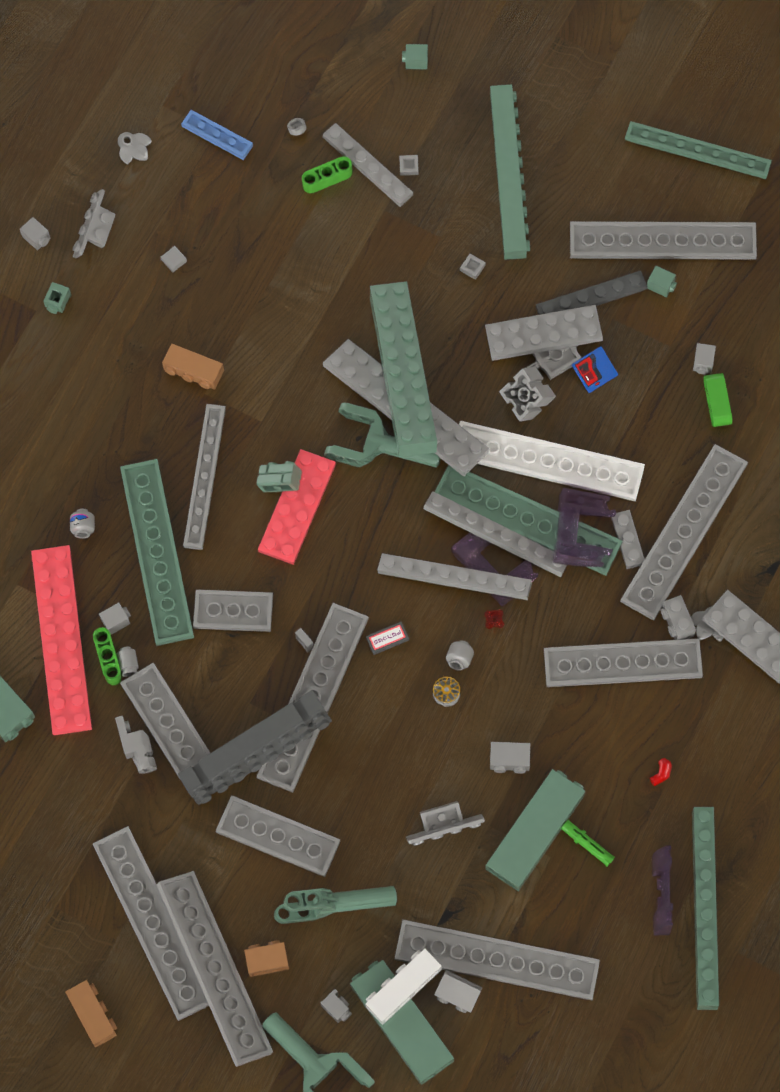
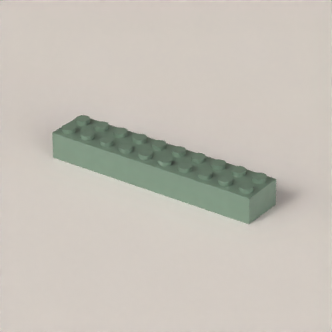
(403, 369)

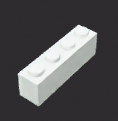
(403, 986)

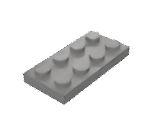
(233, 610)

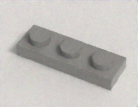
(626, 532)

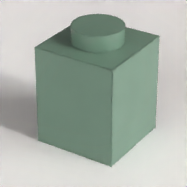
(415, 56)
(661, 281)

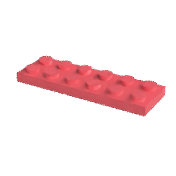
(297, 509)

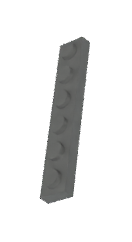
(596, 294)

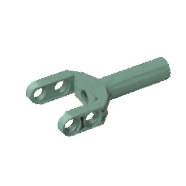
(376, 442)
(328, 902)
(315, 1065)

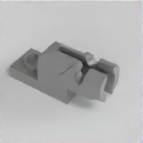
(136, 746)

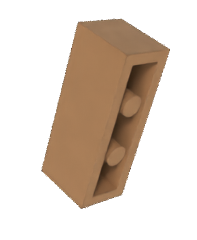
(193, 367)
(92, 1013)

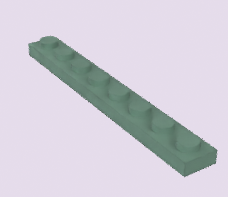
(698, 150)

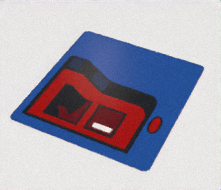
(594, 369)

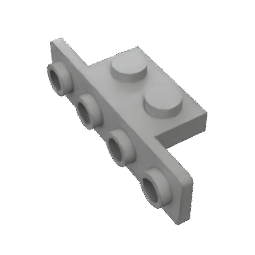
(96, 225)
(442, 821)

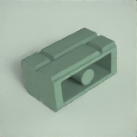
(279, 477)

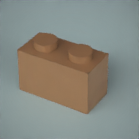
(266, 958)

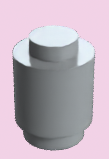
(127, 661)

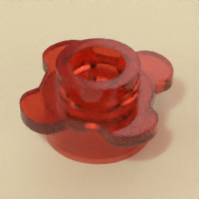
(494, 614)

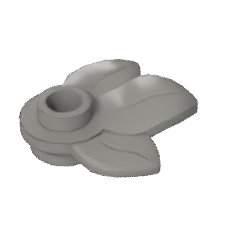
(134, 149)
(703, 629)

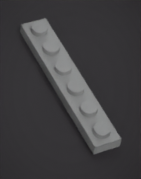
(368, 165)

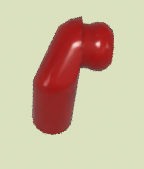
(664, 772)

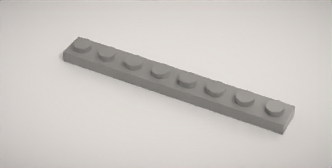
(204, 477)
(493, 532)
(454, 576)

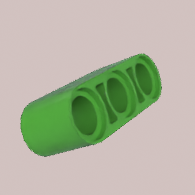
(333, 168)
(717, 400)
(104, 648)

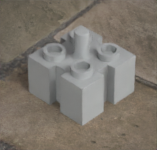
(527, 393)

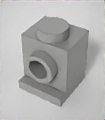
(336, 1007)

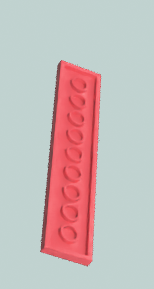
(61, 640)

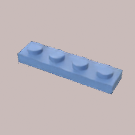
(217, 134)

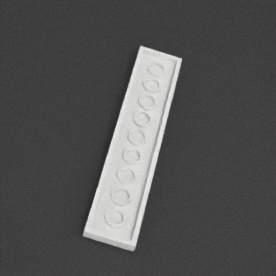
(558, 462)

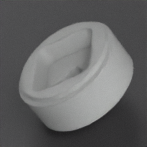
(296, 126)

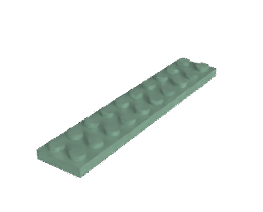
(519, 513)
(157, 552)

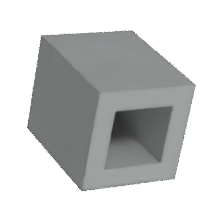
(35, 234)
(704, 358)
(115, 618)

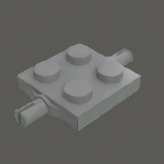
(556, 361)

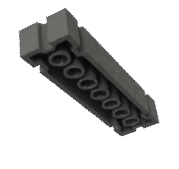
(254, 748)

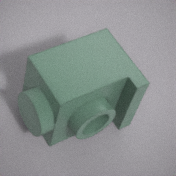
(55, 293)

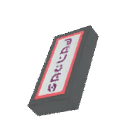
(387, 638)

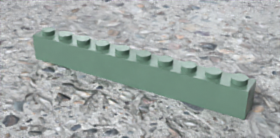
(508, 172)
(705, 908)

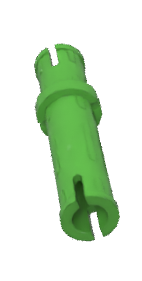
(588, 843)

